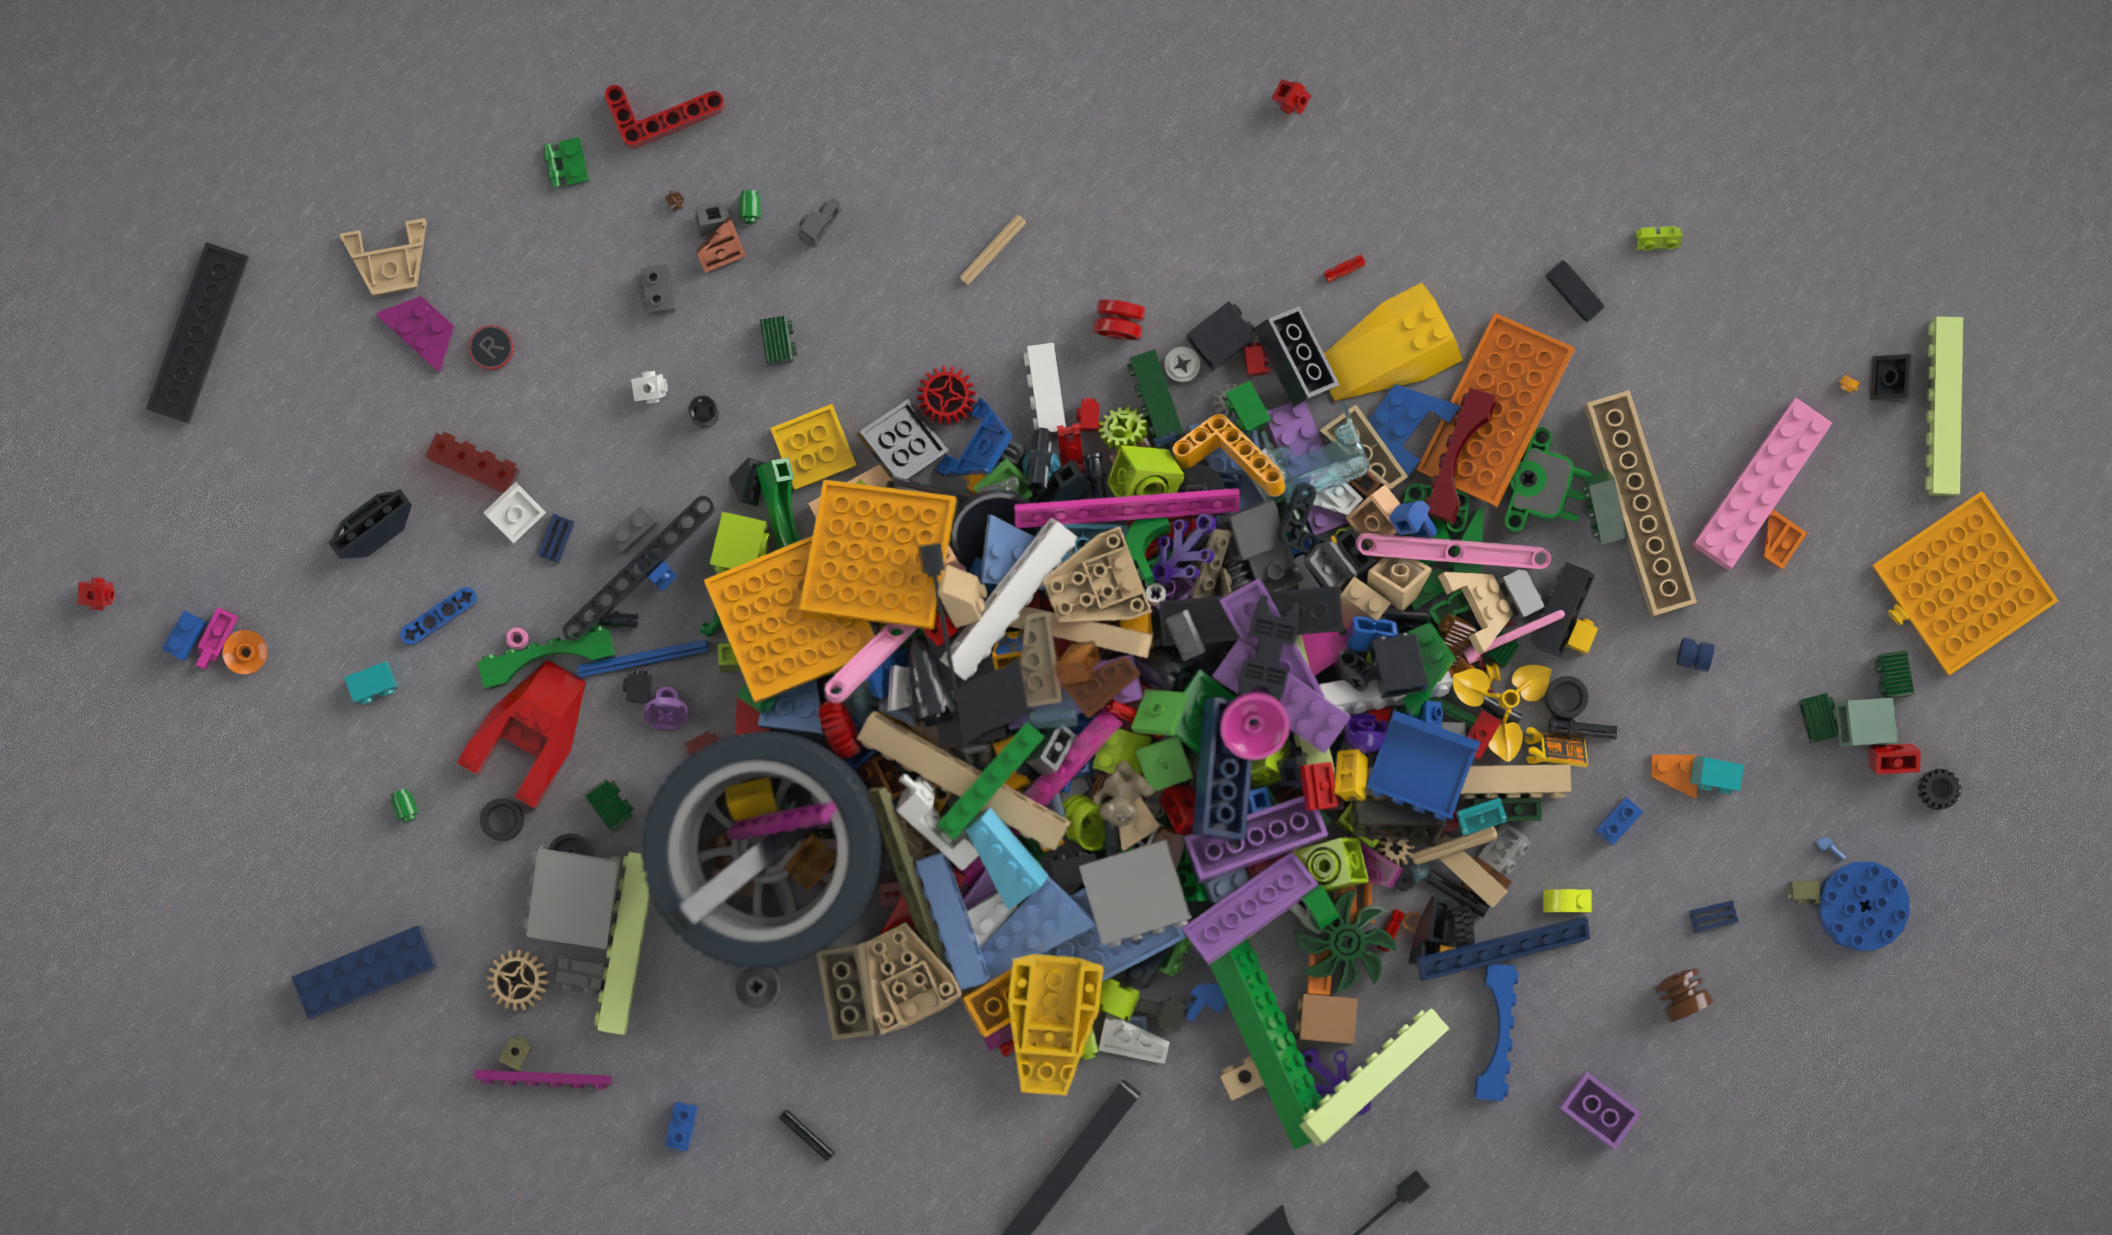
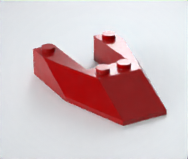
(538, 718)

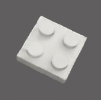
(514, 512)

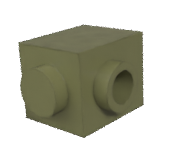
(516, 1052)

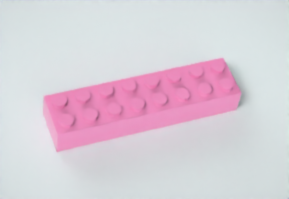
(1761, 484)

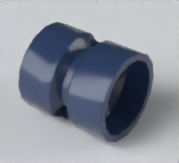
(1693, 654)

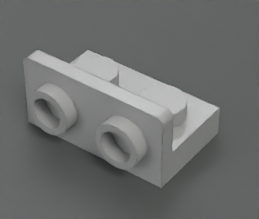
(1505, 850)

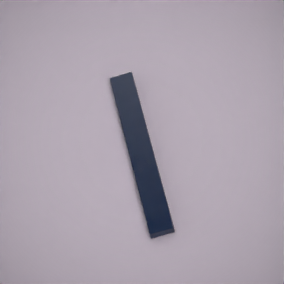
(1503, 948)

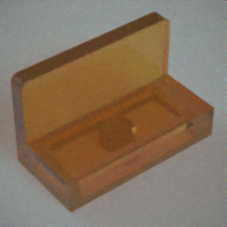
(810, 862)

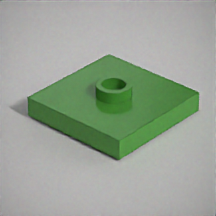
(1159, 712)
(1164, 763)

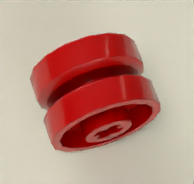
(1119, 320)

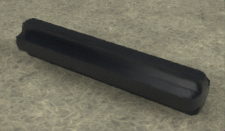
(806, 1135)

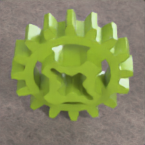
(1123, 428)

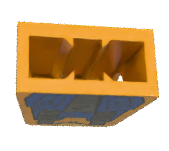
(1008, 648)

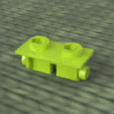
(1668, 238)

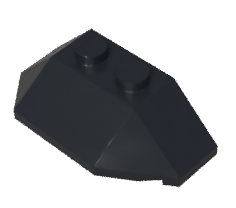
(371, 525)

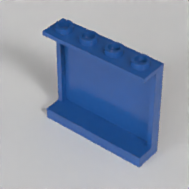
(1422, 765)

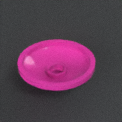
(1255, 739)

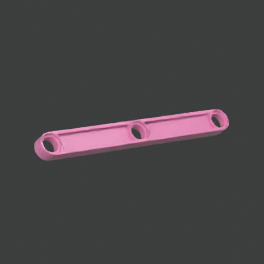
(1438, 549)
(869, 659)

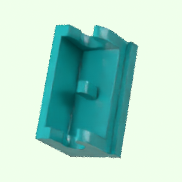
(1481, 816)

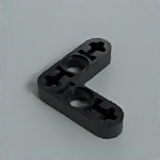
(1297, 532)

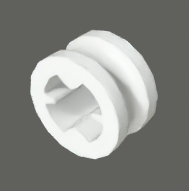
(1155, 602)

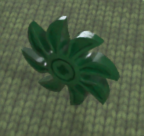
(1355, 946)

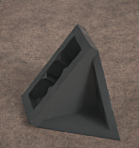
(977, 755)

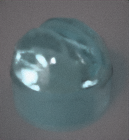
(1420, 872)

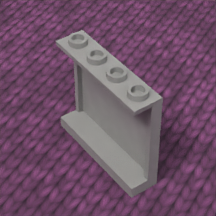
(1135, 893)
(572, 898)

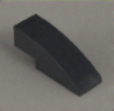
(1431, 929)

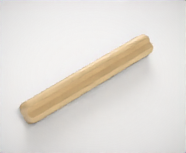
(992, 250)
(1454, 845)

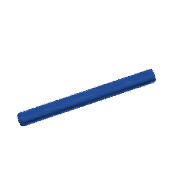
(642, 658)

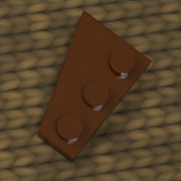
(1102, 685)

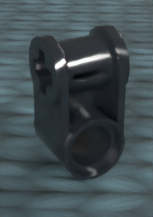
(1354, 669)

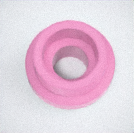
(510, 638)

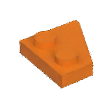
(1781, 539)
(1675, 772)

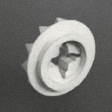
(1172, 361)

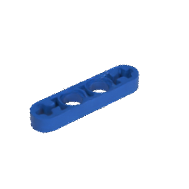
(440, 618)

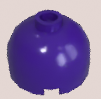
(1365, 732)

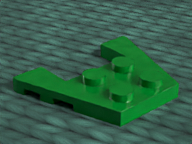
(1436, 660)

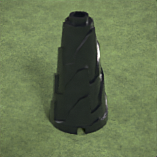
(1163, 670)
(927, 688)

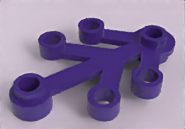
(1181, 551)
(1329, 1075)

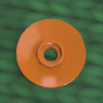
(234, 648)

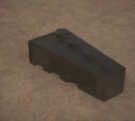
(1396, 821)

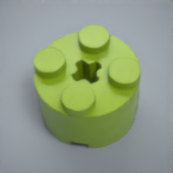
(1118, 1001)

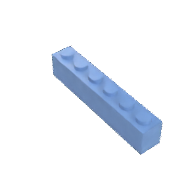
(952, 919)

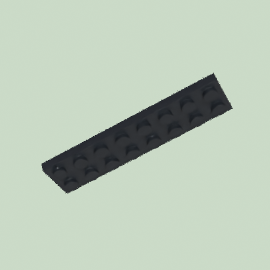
(197, 333)
(1318, 613)

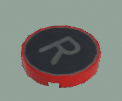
(491, 347)

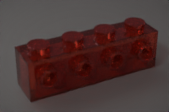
(472, 463)

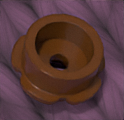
(675, 200)

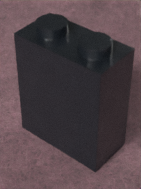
(1221, 335)
(1398, 665)

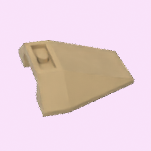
(1098, 583)
(906, 980)

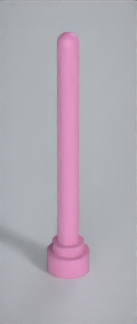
(1471, 654)

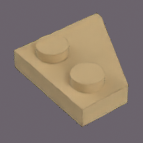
(1141, 826)

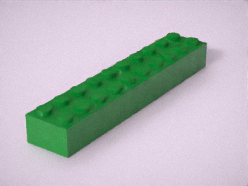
(1267, 1038)

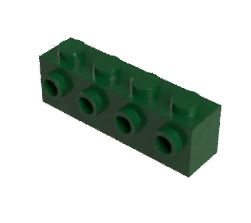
(1154, 394)

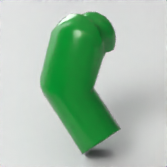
(710, 629)

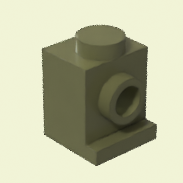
(1803, 892)

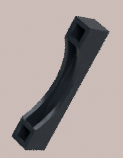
(1064, 485)

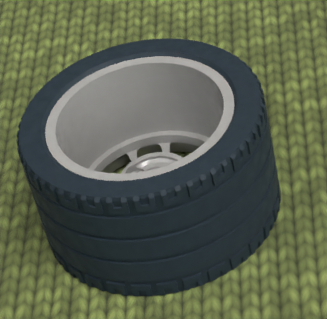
(675, 864)

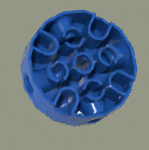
(1885, 903)

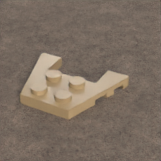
(389, 268)
(1485, 601)

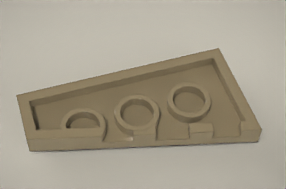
(1039, 661)

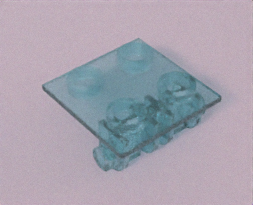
(858, 702)
(1055, 714)

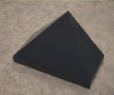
(746, 482)

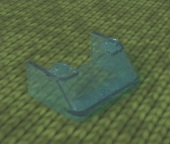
(1326, 465)

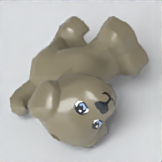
(1124, 787)

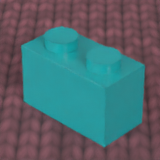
(371, 683)
(1716, 774)

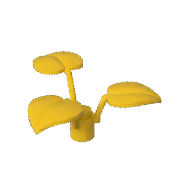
(1530, 682)

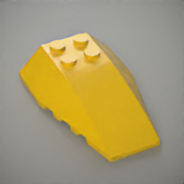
(1394, 345)
(1051, 1018)

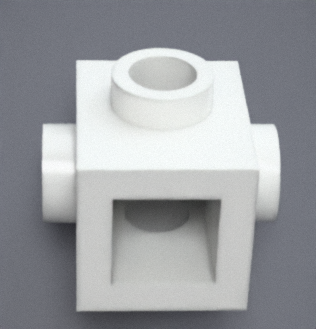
(649, 387)

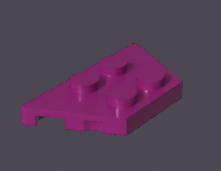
(420, 328)

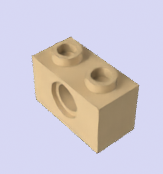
(1232, 1083)

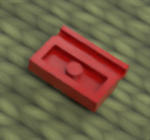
(1318, 786)

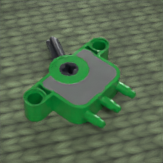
(1551, 485)

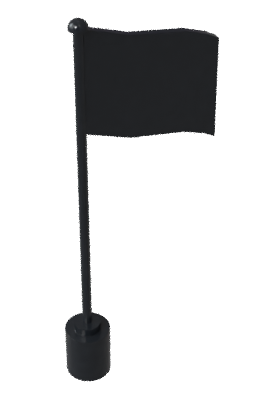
(990, 698)
(1408, 1191)

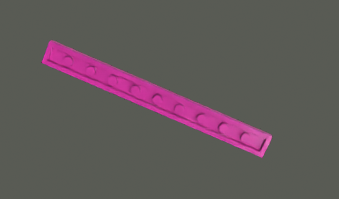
(1128, 508)
(1049, 785)

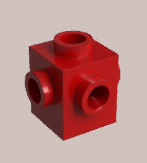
(1291, 97)
(96, 593)
(936, 633)

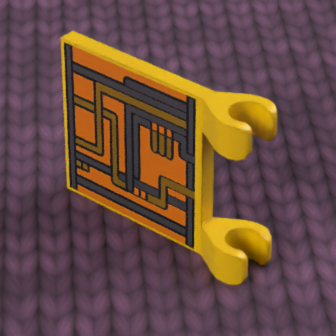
(1556, 749)

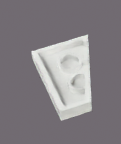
(1131, 1041)

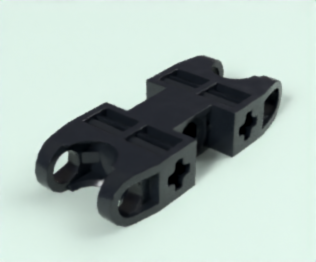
(1268, 650)

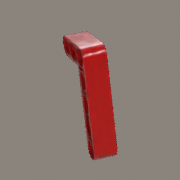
(660, 118)

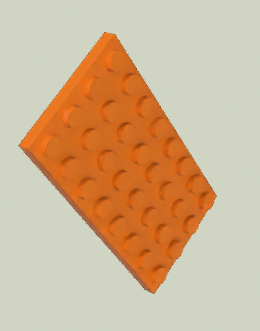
(1522, 373)

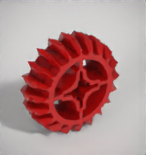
(941, 414)
(839, 729)

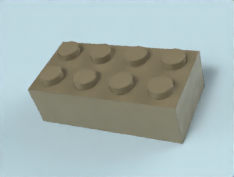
(847, 990)

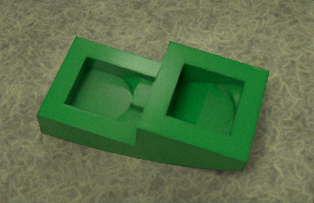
(1320, 906)

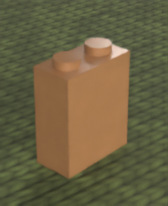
(1326, 1018)

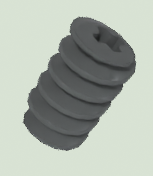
(1236, 572)

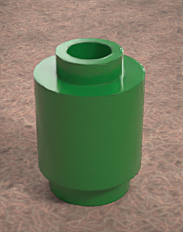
(749, 206)
(404, 805)

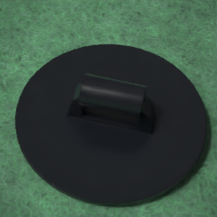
(1200, 479)

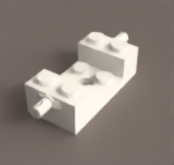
(917, 808)

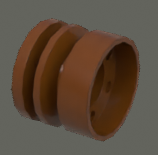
(1683, 994)

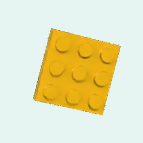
(814, 446)

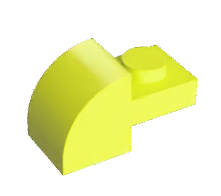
(1567, 900)

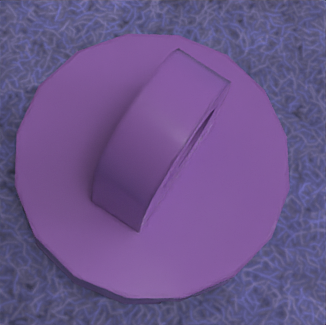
(666, 712)

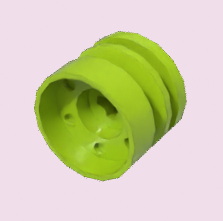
(1086, 822)

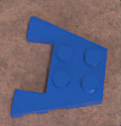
(1401, 415)
(984, 447)

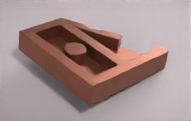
(721, 247)

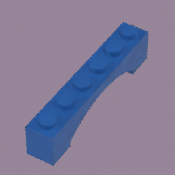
(1492, 1083)

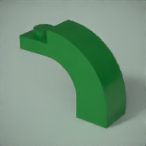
(1138, 539)

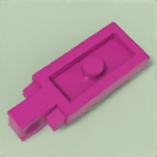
(215, 637)

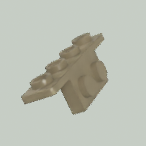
(1209, 572)

